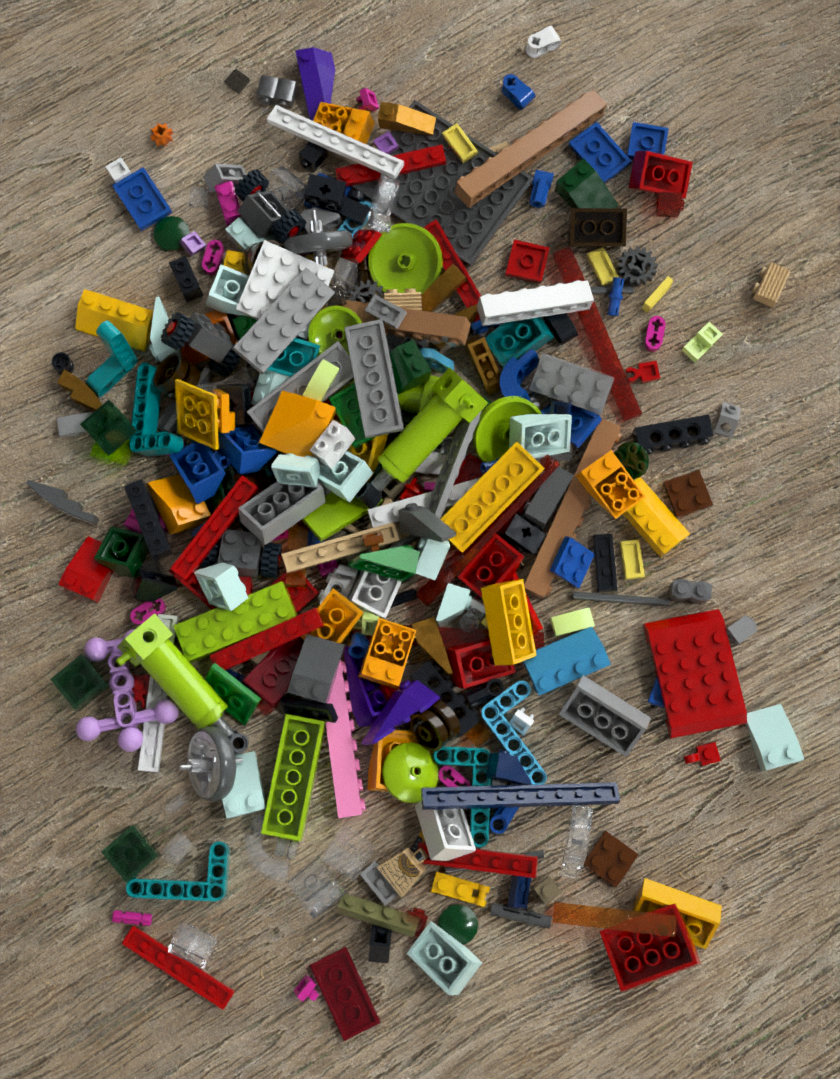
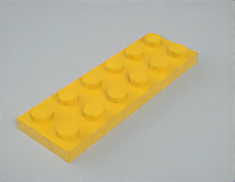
(491, 495)

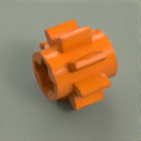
(161, 129)

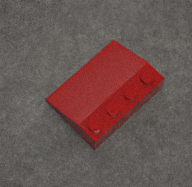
(648, 957)

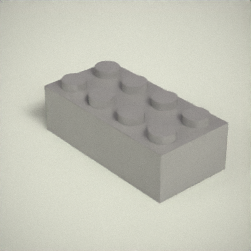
(571, 383)
(279, 509)
(605, 716)

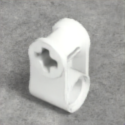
(542, 42)

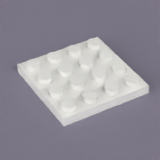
(272, 275)

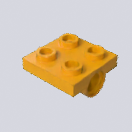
(226, 418)

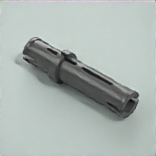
(521, 915)

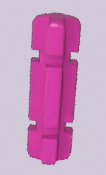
(132, 918)

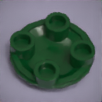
(169, 232)
(633, 458)
(459, 923)

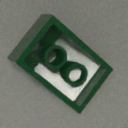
(584, 188)

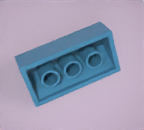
(566, 660)

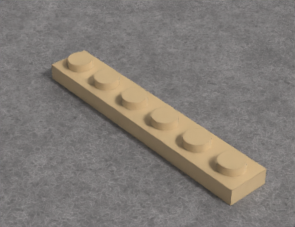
(336, 548)

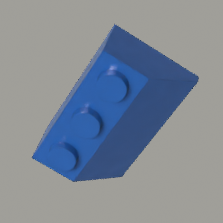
(244, 449)
(198, 470)

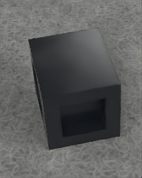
(312, 156)

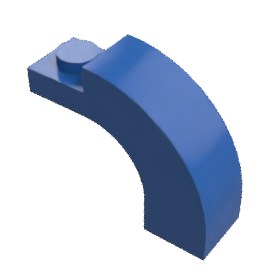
(515, 372)

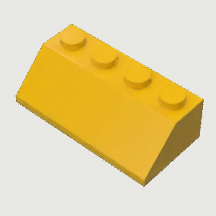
(128, 318)
(655, 521)
(508, 622)
(697, 913)

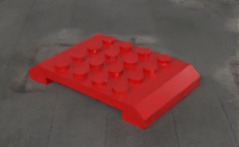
(696, 673)

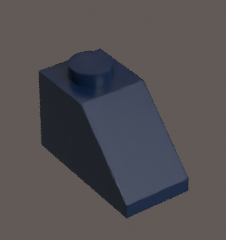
(506, 768)

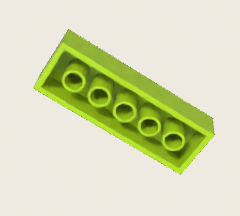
(223, 628)
(293, 777)

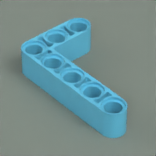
(510, 735)

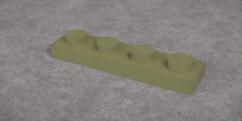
(378, 915)

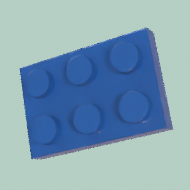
(600, 152)
(142, 199)

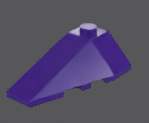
(317, 77)
(365, 695)
(403, 702)

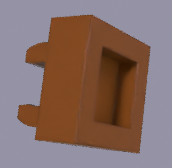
(372, 540)

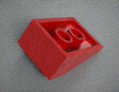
(659, 173)
(491, 565)
(86, 575)
(474, 664)

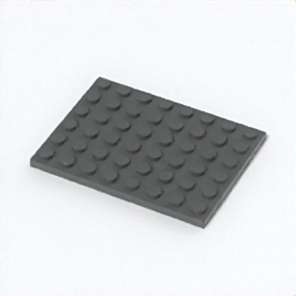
(432, 196)

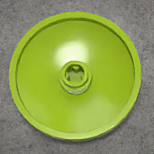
(405, 259)
(493, 428)

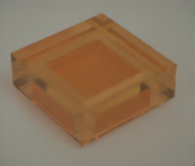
(478, 734)

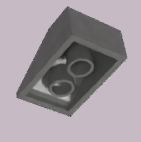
(316, 669)

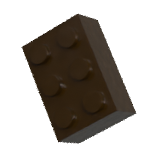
(597, 226)

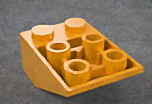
(346, 120)
(610, 485)
(387, 653)

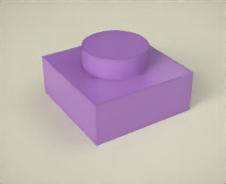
(386, 143)
(192, 243)

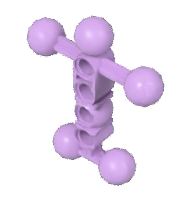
(130, 737)

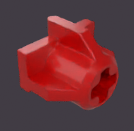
(412, 490)

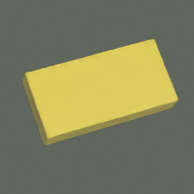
(460, 143)
(602, 266)
(657, 294)
(632, 559)

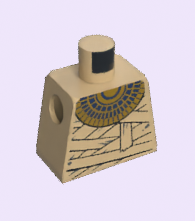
(404, 869)

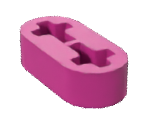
(217, 258)
(650, 333)
(145, 607)
(457, 776)

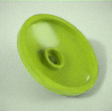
(328, 323)
(399, 771)

